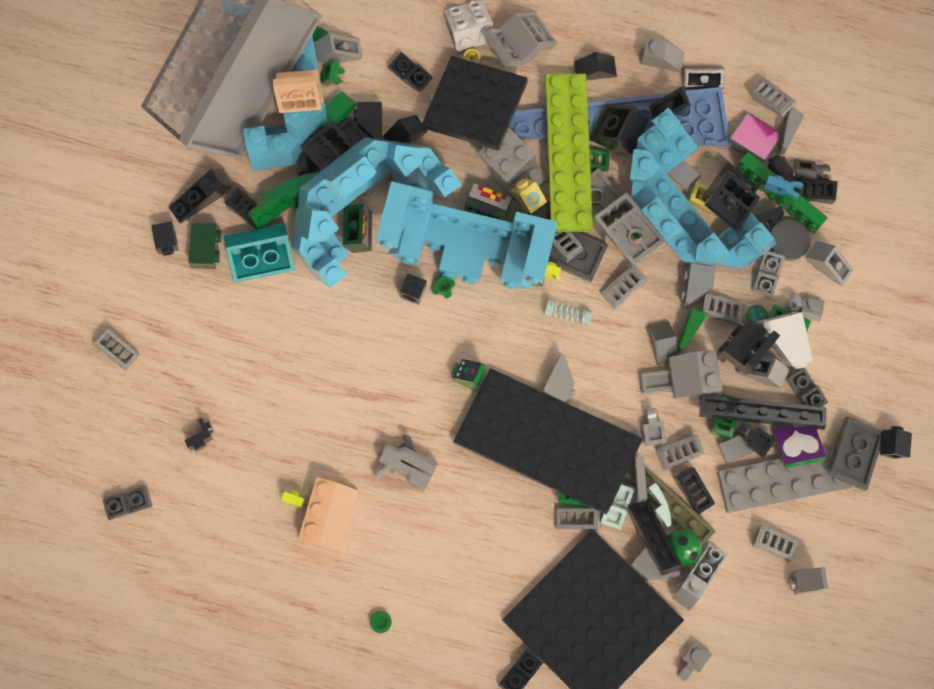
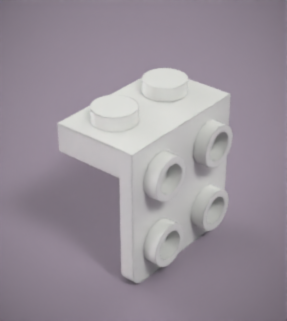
(469, 24)

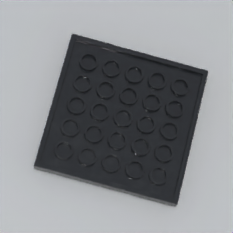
(592, 618)

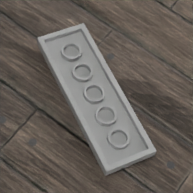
(772, 483)

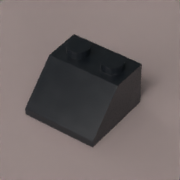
(619, 128)

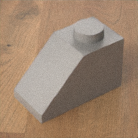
(337, 48)
(662, 55)
(830, 262)
(768, 372)
(560, 382)
(808, 581)

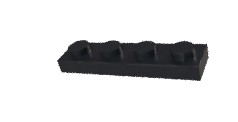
(654, 537)

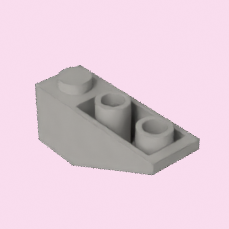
(699, 577)

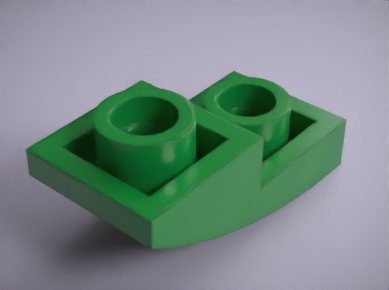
(339, 108)

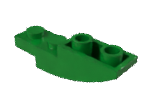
(278, 200)

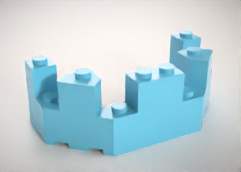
(281, 144)
(344, 182)
(672, 214)
(466, 238)

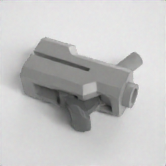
(406, 462)

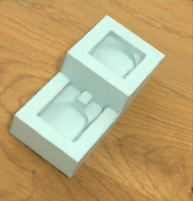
(619, 507)
(661, 512)

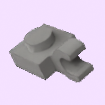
(810, 307)
(654, 431)
(695, 659)

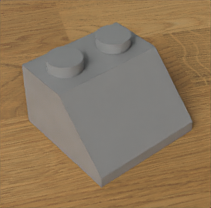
(695, 374)

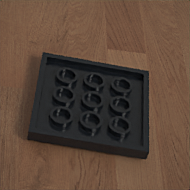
(474, 103)

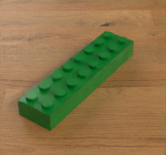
(799, 208)

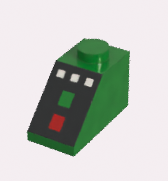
(468, 373)

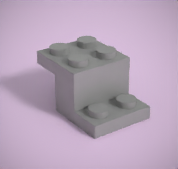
(520, 39)
(512, 163)

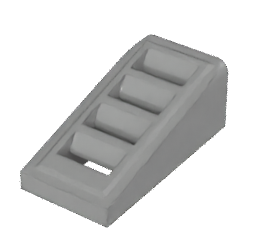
(763, 89)
(791, 124)
(567, 256)
(628, 292)
(708, 298)
(107, 332)
(697, 445)
(560, 519)
(779, 536)

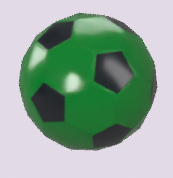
(686, 545)

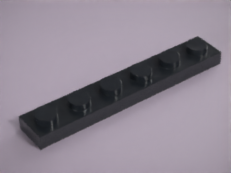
(762, 412)

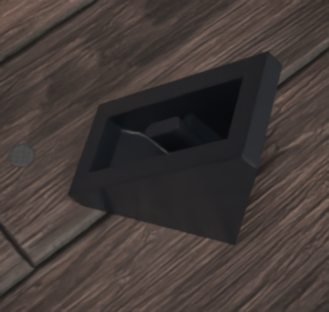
(596, 66)
(405, 130)

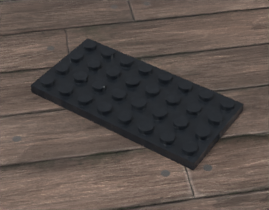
(548, 441)

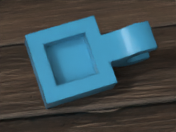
(778, 185)

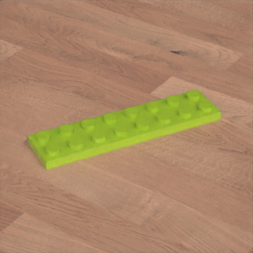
(568, 152)

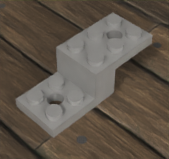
(619, 217)

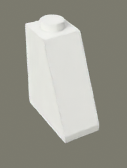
(793, 340)

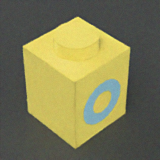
(528, 195)

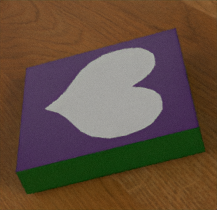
(798, 446)

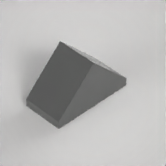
(663, 341)

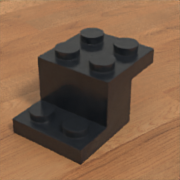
(332, 142)
(732, 196)
(747, 346)

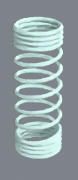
(585, 318)

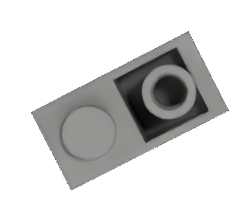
(698, 282)
(647, 569)

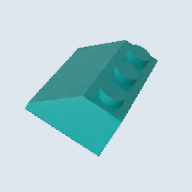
(259, 253)

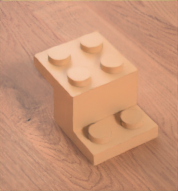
(298, 91)

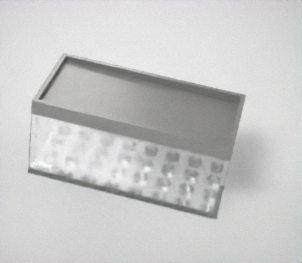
(225, 70)

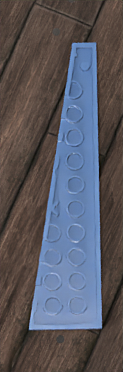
(703, 121)

